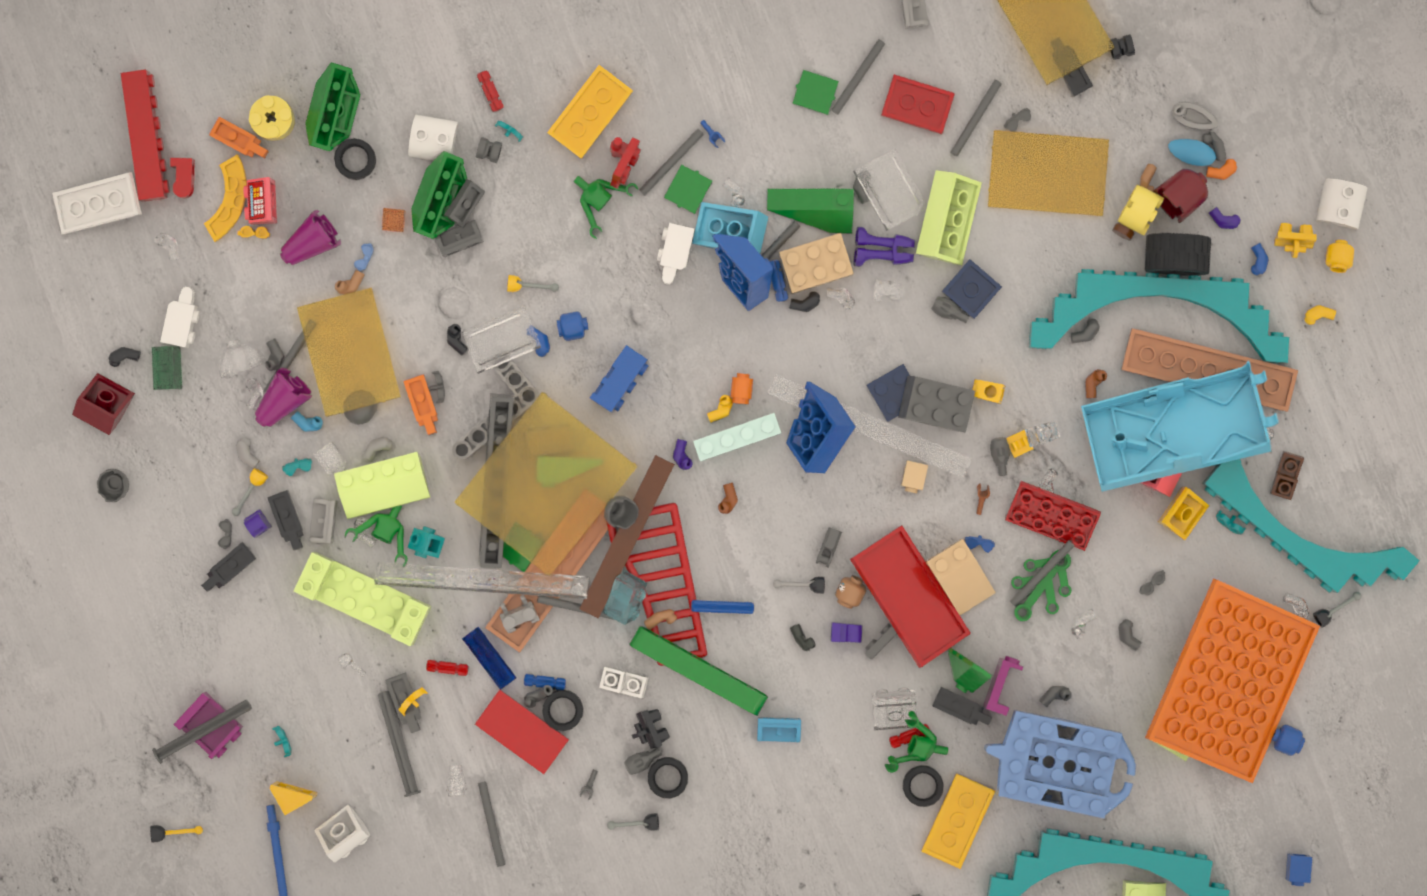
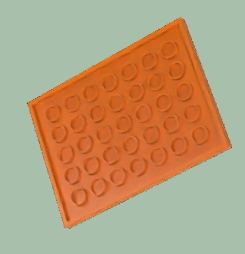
(1232, 681)

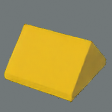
(1183, 513)
(290, 796)

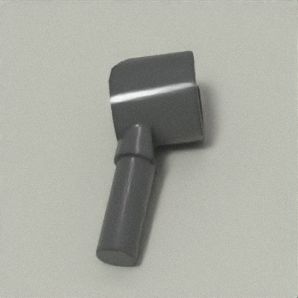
(589, 785)

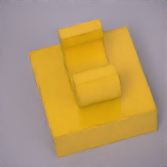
(1018, 444)

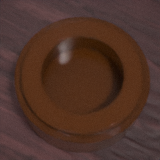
(1123, 231)

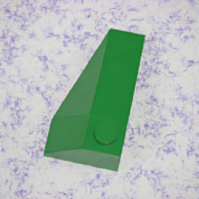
(818, 207)
(966, 673)

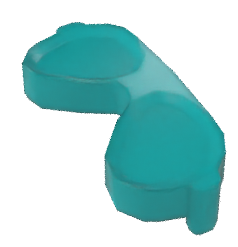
(510, 129)
(304, 464)

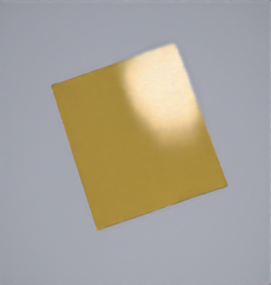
(545, 483)

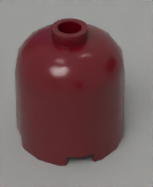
(1183, 193)

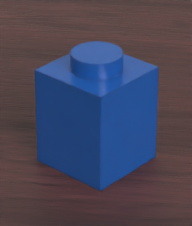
(1298, 869)

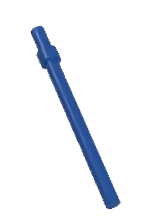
(273, 827)

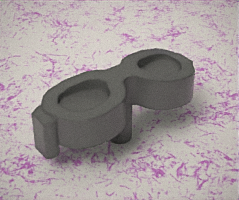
(440, 386)
(1157, 579)

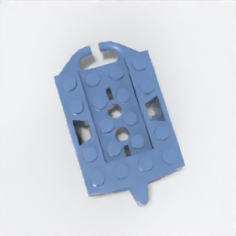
(1090, 747)

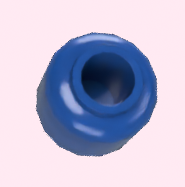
(572, 326)
(1288, 740)

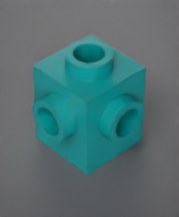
(426, 542)

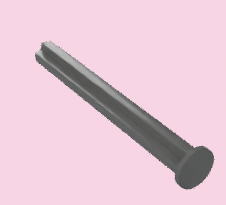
(201, 730)
(398, 744)

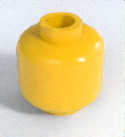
(1339, 256)

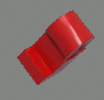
(185, 172)

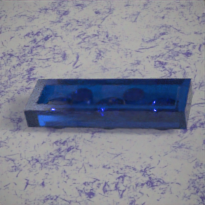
(489, 658)

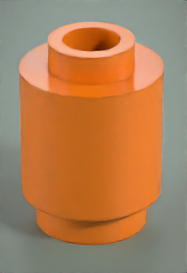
(741, 389)

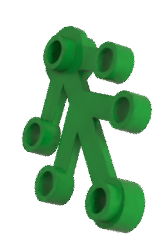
(1046, 584)

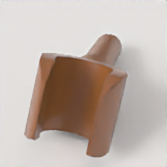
(982, 496)

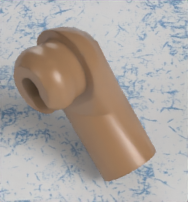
(351, 285)
(658, 617)

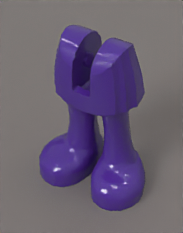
(863, 238)

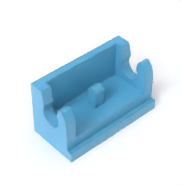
(779, 729)

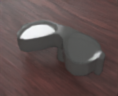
(1012, 123)
(225, 541)

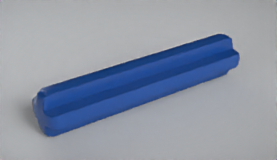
(722, 607)

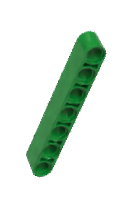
(698, 670)

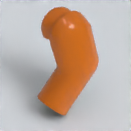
(1224, 172)

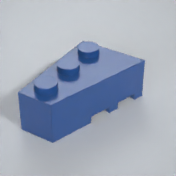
(620, 379)

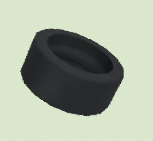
(338, 158)
(578, 712)
(667, 793)
(919, 801)

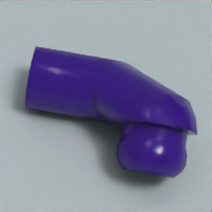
(680, 456)

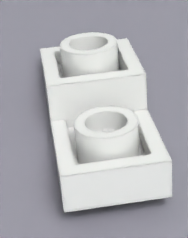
(623, 682)

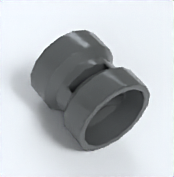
(484, 149)

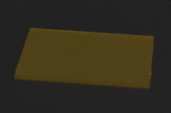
(1057, 34)
(1048, 173)
(348, 352)

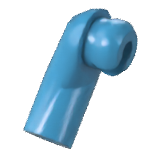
(307, 424)

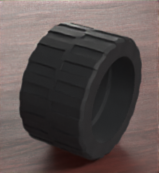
(1178, 254)

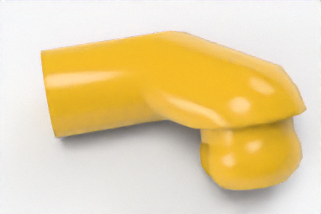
(723, 410)

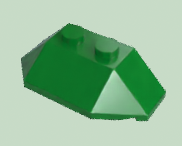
(332, 107)
(436, 193)

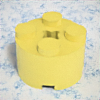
(272, 130)
(1140, 209)

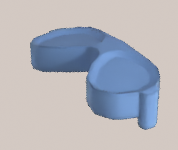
(367, 250)

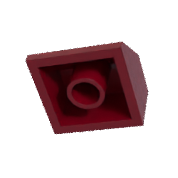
(103, 404)

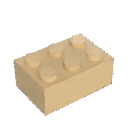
(816, 263)

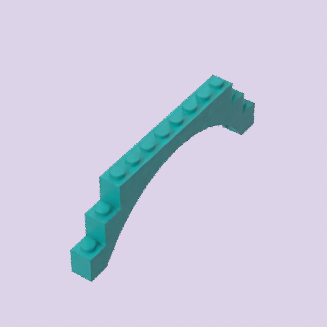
(1221, 297)
(1327, 565)
(1062, 852)

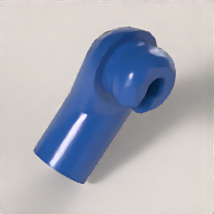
(1262, 260)
(544, 342)

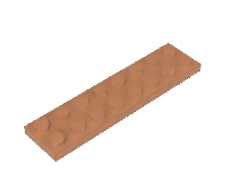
(1176, 359)
(568, 566)

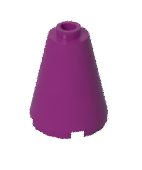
(310, 239)
(281, 398)

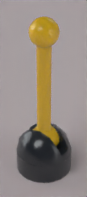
(158, 832)

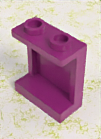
(998, 680)
(200, 712)

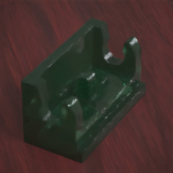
(166, 367)

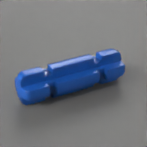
(778, 282)
(540, 681)

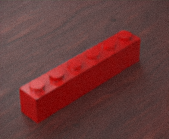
(144, 136)

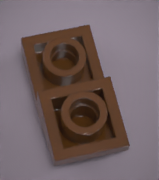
(1286, 475)

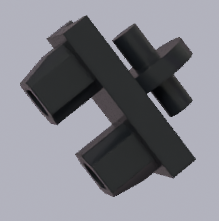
(646, 730)

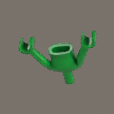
(597, 197)
(386, 528)
(919, 747)

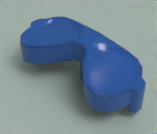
(986, 544)

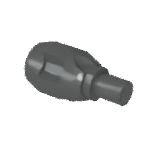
(948, 309)
(1000, 453)
(641, 761)

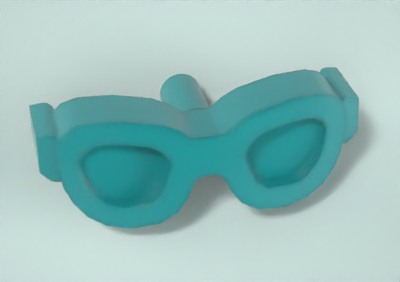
(1228, 523)
(283, 740)

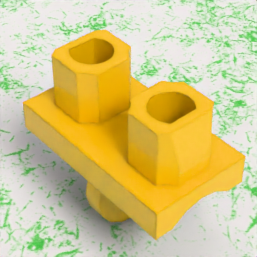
(1293, 241)

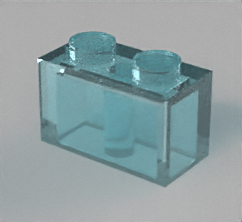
(625, 598)

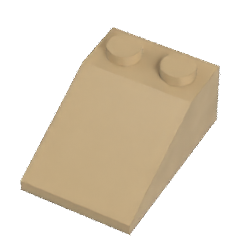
(960, 576)

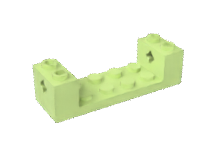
(361, 598)

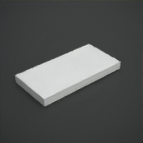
(97, 203)

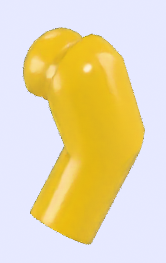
(1317, 312)

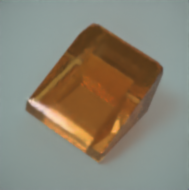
(393, 220)

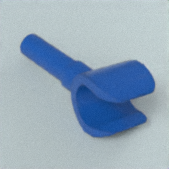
(713, 136)

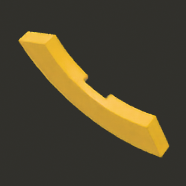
(233, 200)

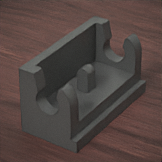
(459, 238)

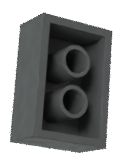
(936, 404)

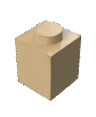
(914, 476)

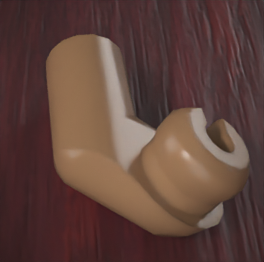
(1147, 175)

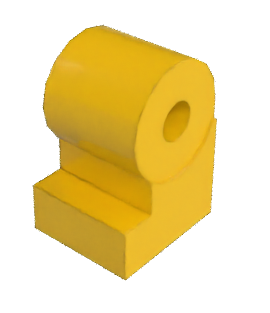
(989, 391)

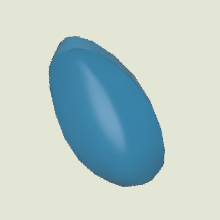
(1192, 152)

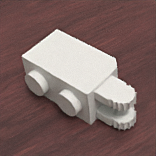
(675, 251)
(181, 320)

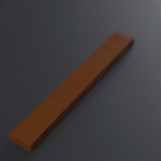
(626, 538)

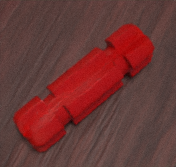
(490, 91)
(447, 667)
(905, 737)

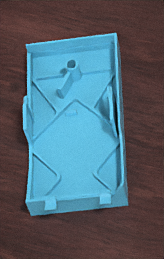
(1177, 427)

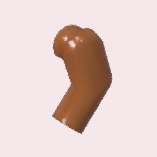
(1093, 381)
(730, 499)

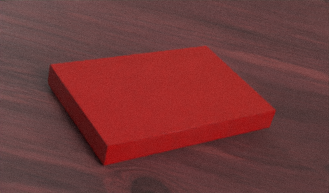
(917, 104)

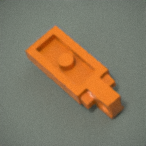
(237, 138)
(422, 402)

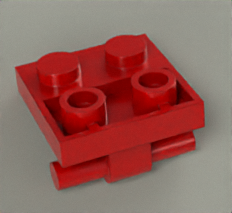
(629, 156)

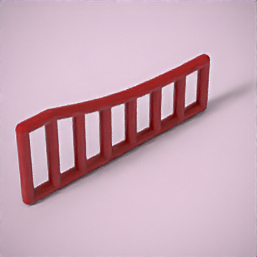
(684, 570)

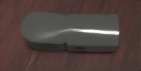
(830, 542)

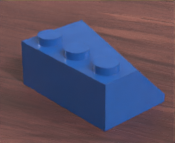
(743, 269)
(819, 430)

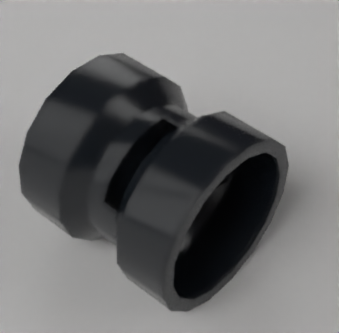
(1122, 47)

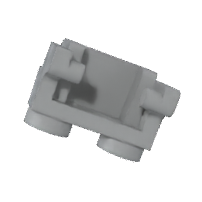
(518, 615)

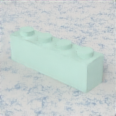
(737, 437)

